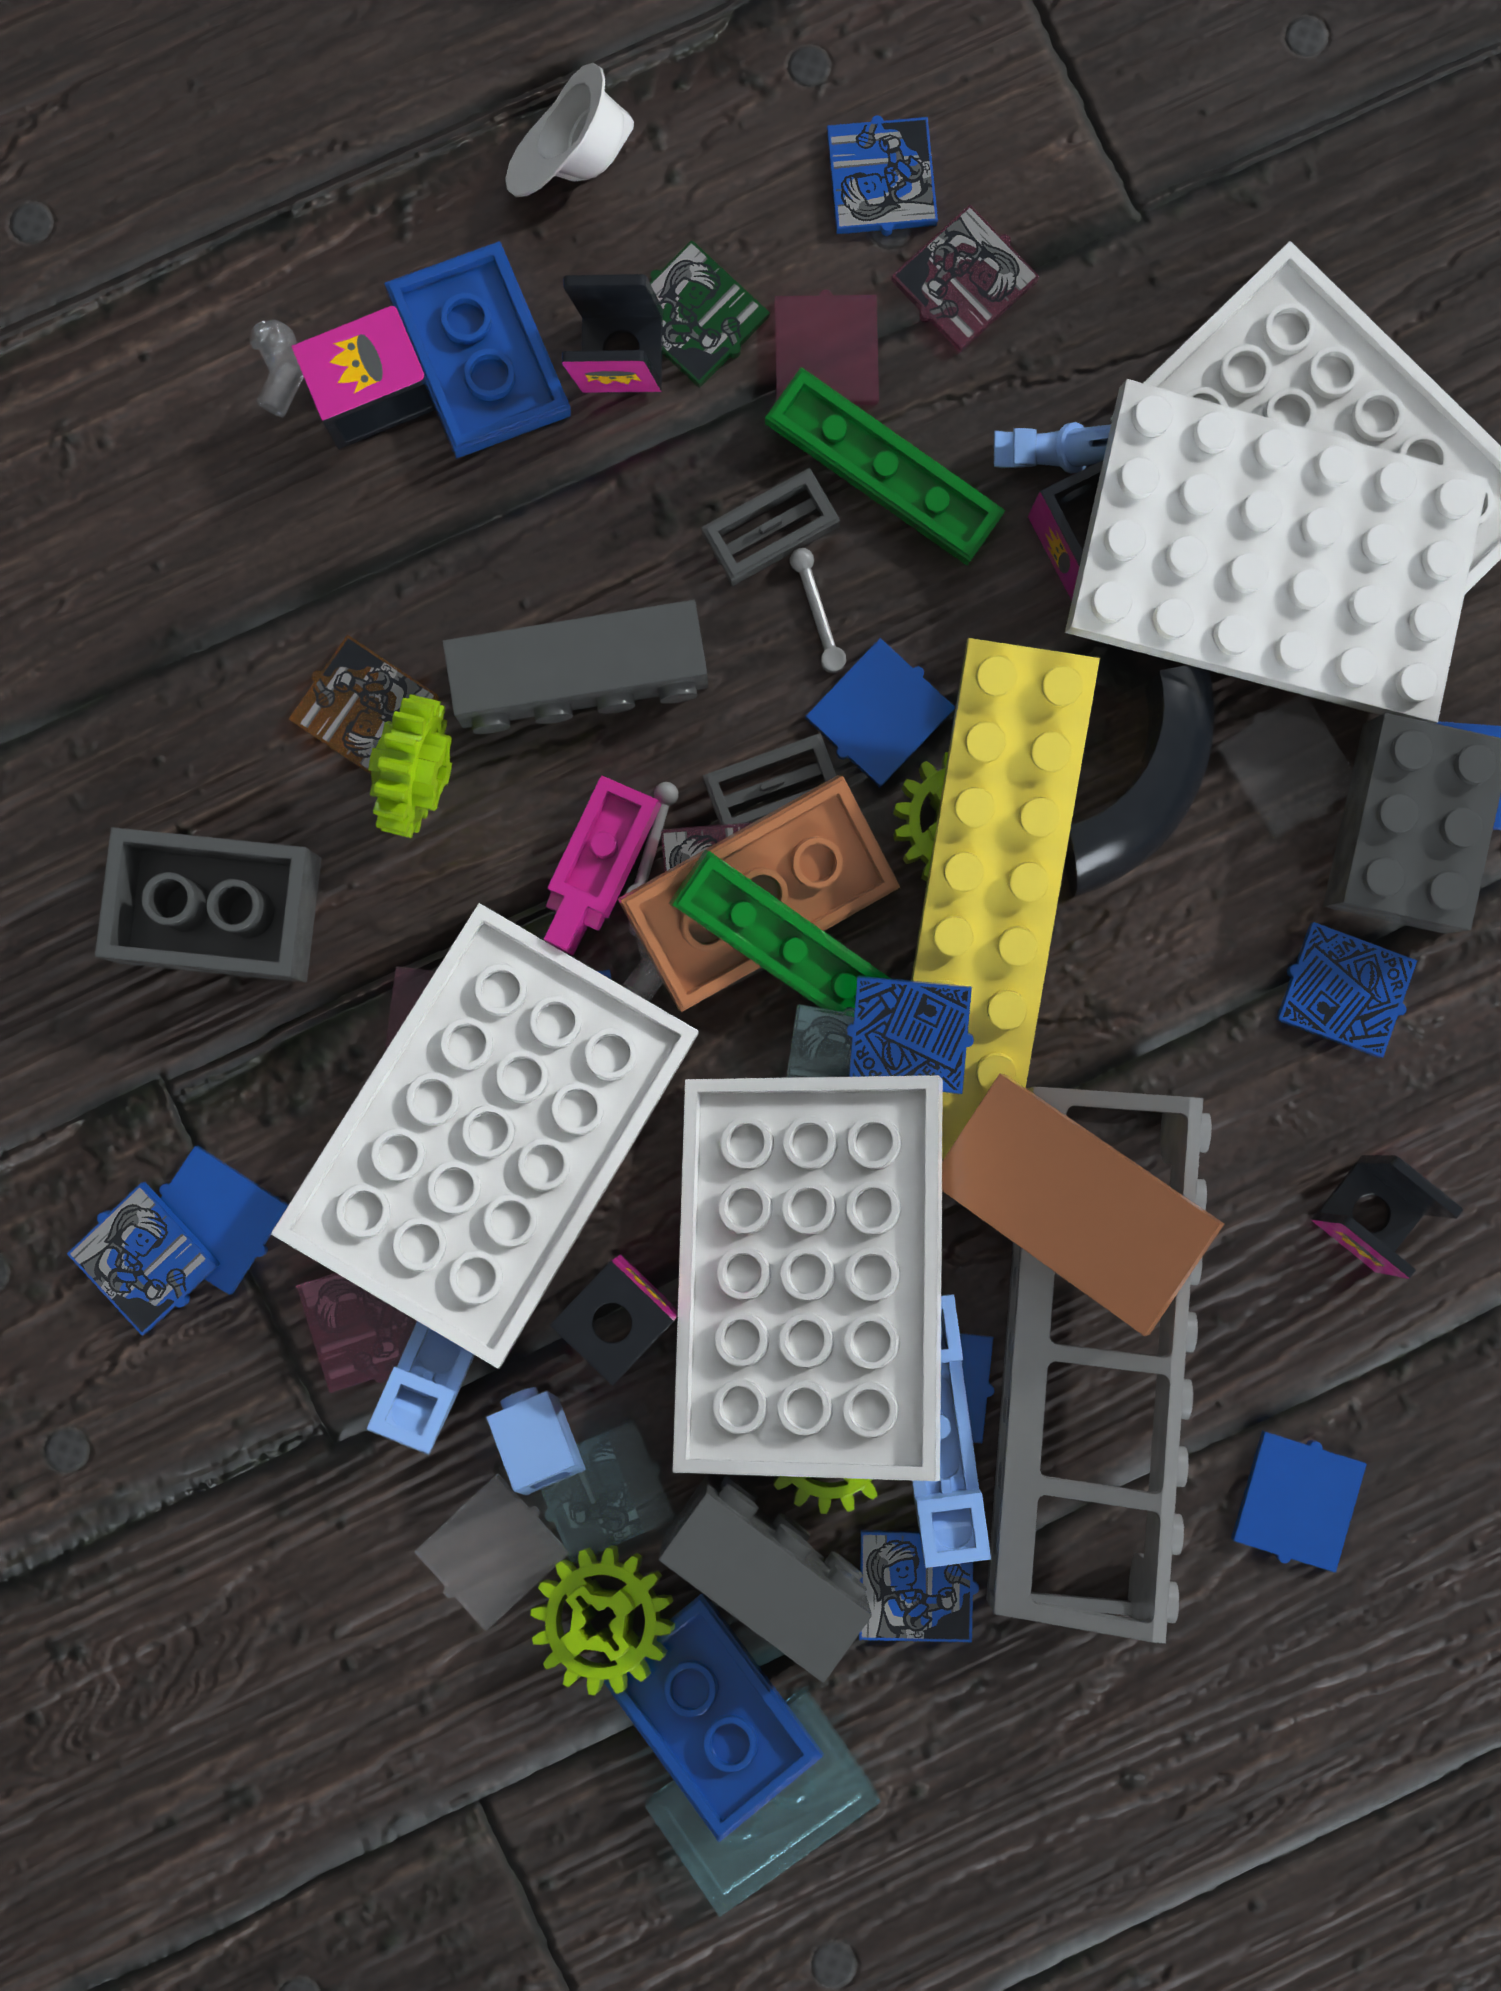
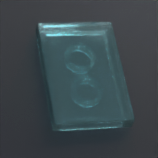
(780, 1832)

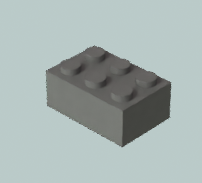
(1416, 824)
(208, 905)
(767, 1574)

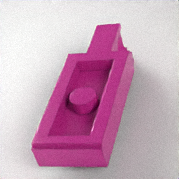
(598, 861)

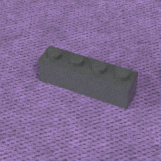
(576, 666)

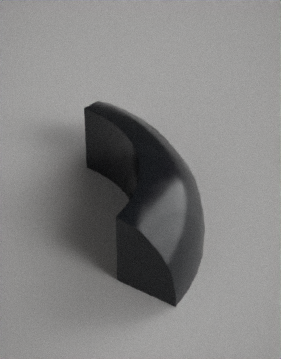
(1163, 789)

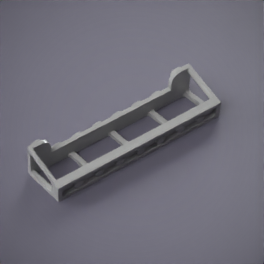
(1029, 1351)

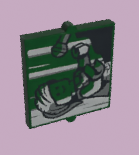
(703, 313)

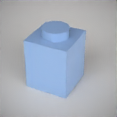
(534, 1440)

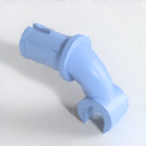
(1070, 447)

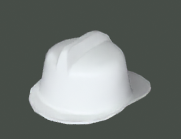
(573, 137)

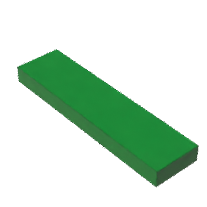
(884, 466)
(771, 934)

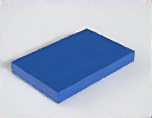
(478, 349)
(717, 1720)

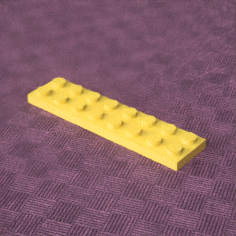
(1002, 851)

